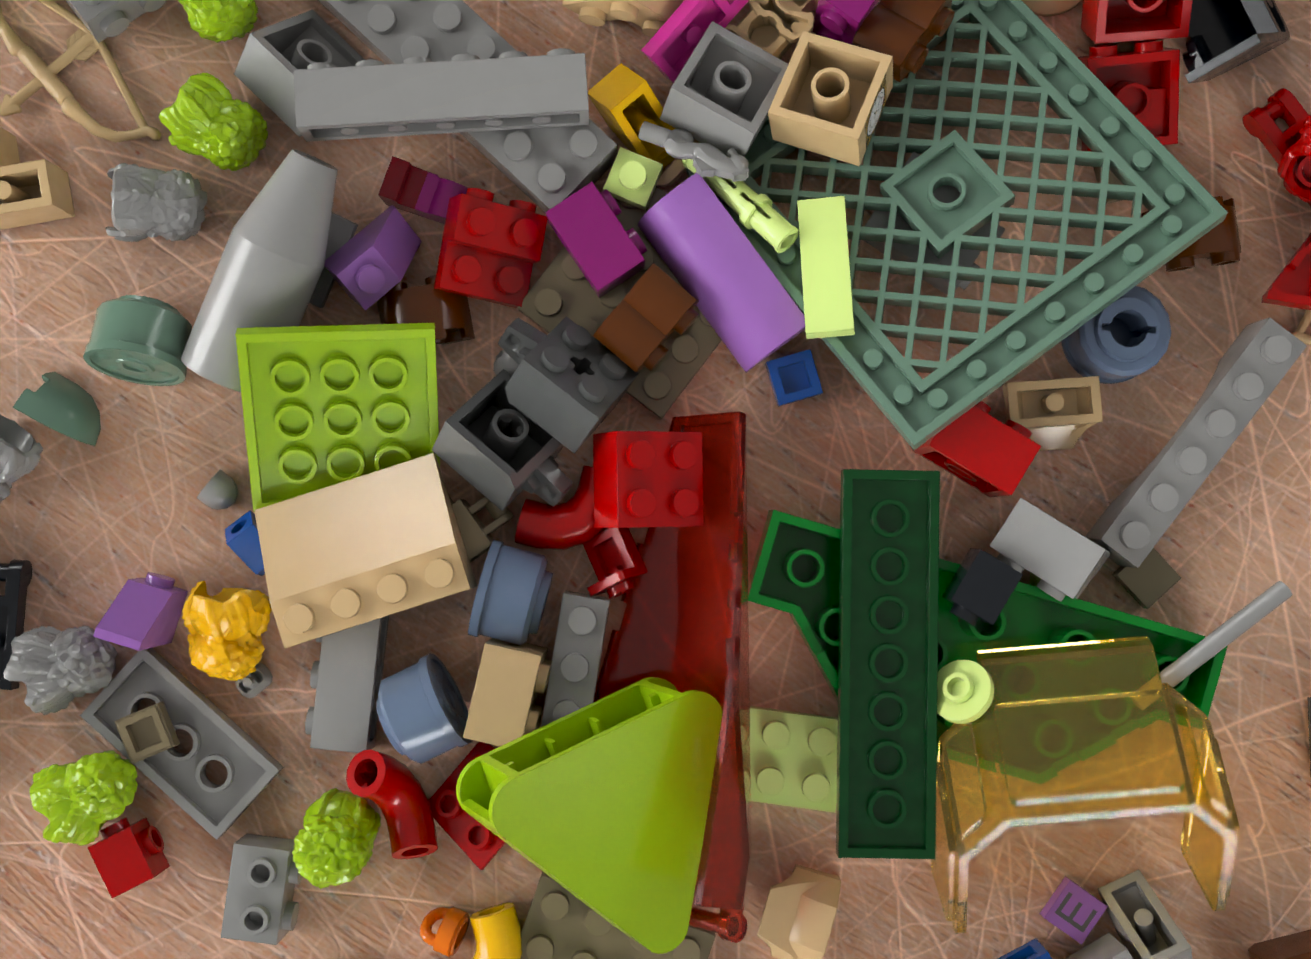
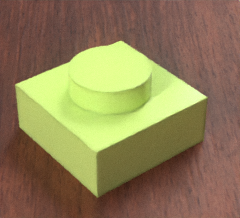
(633, 178)

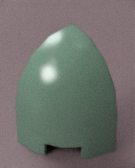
(63, 408)

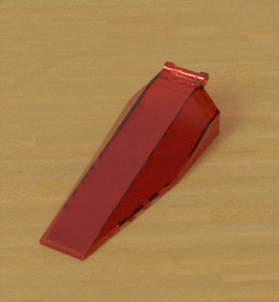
(693, 630)

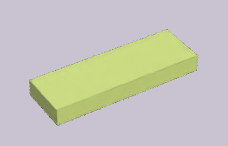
(825, 267)

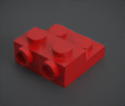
(1143, 82)
(489, 248)

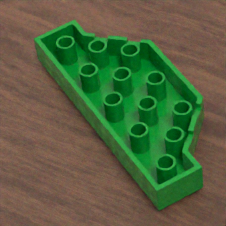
(801, 575)

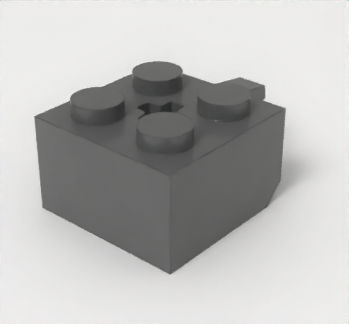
(564, 379)
(501, 448)

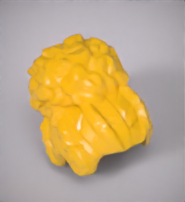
(226, 630)

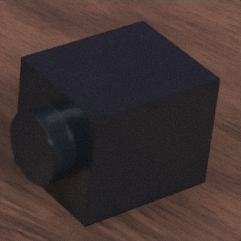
(981, 587)

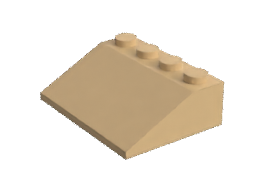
(361, 550)

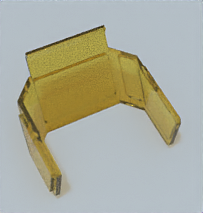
(1080, 740)

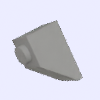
(1143, 920)

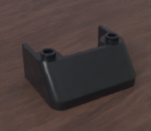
(1230, 35)

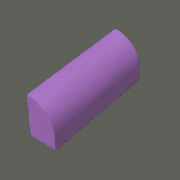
(722, 272)

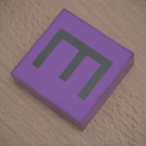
(1073, 910)

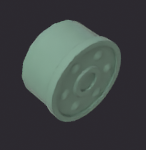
(139, 341)

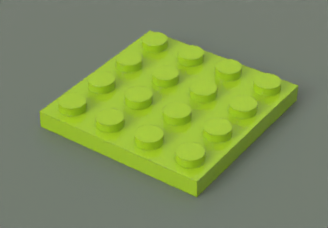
(334, 403)

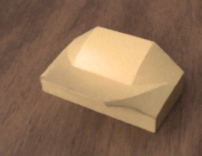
(1054, 409)
(800, 914)

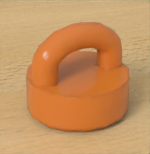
(451, 930)

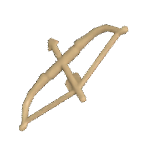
(81, 47)

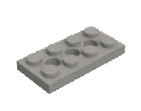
(213, 737)

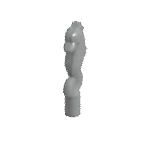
(706, 158)

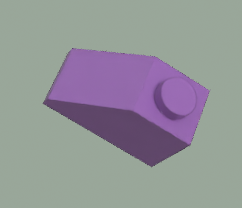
(374, 258)
(143, 613)

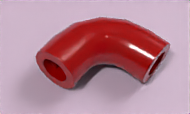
(561, 525)
(400, 800)

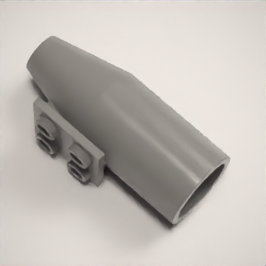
(270, 265)

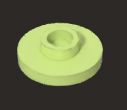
(963, 691)

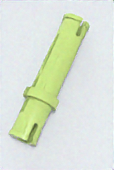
(753, 210)

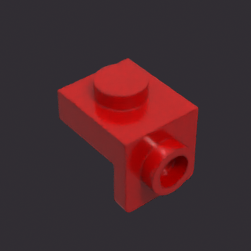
(614, 562)

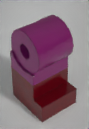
(418, 190)

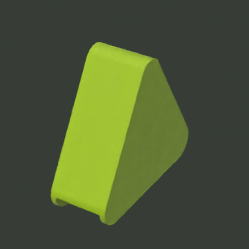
(610, 803)

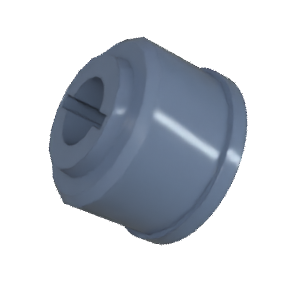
(1121, 338)
(510, 594)
(422, 710)

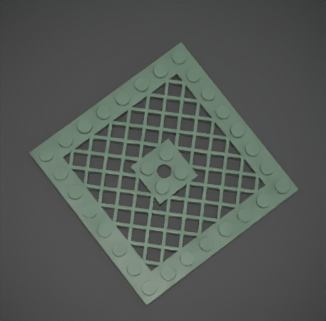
(1087, 109)

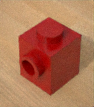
(128, 855)

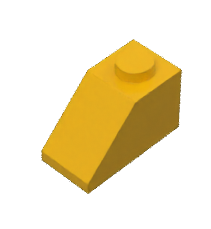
(624, 104)

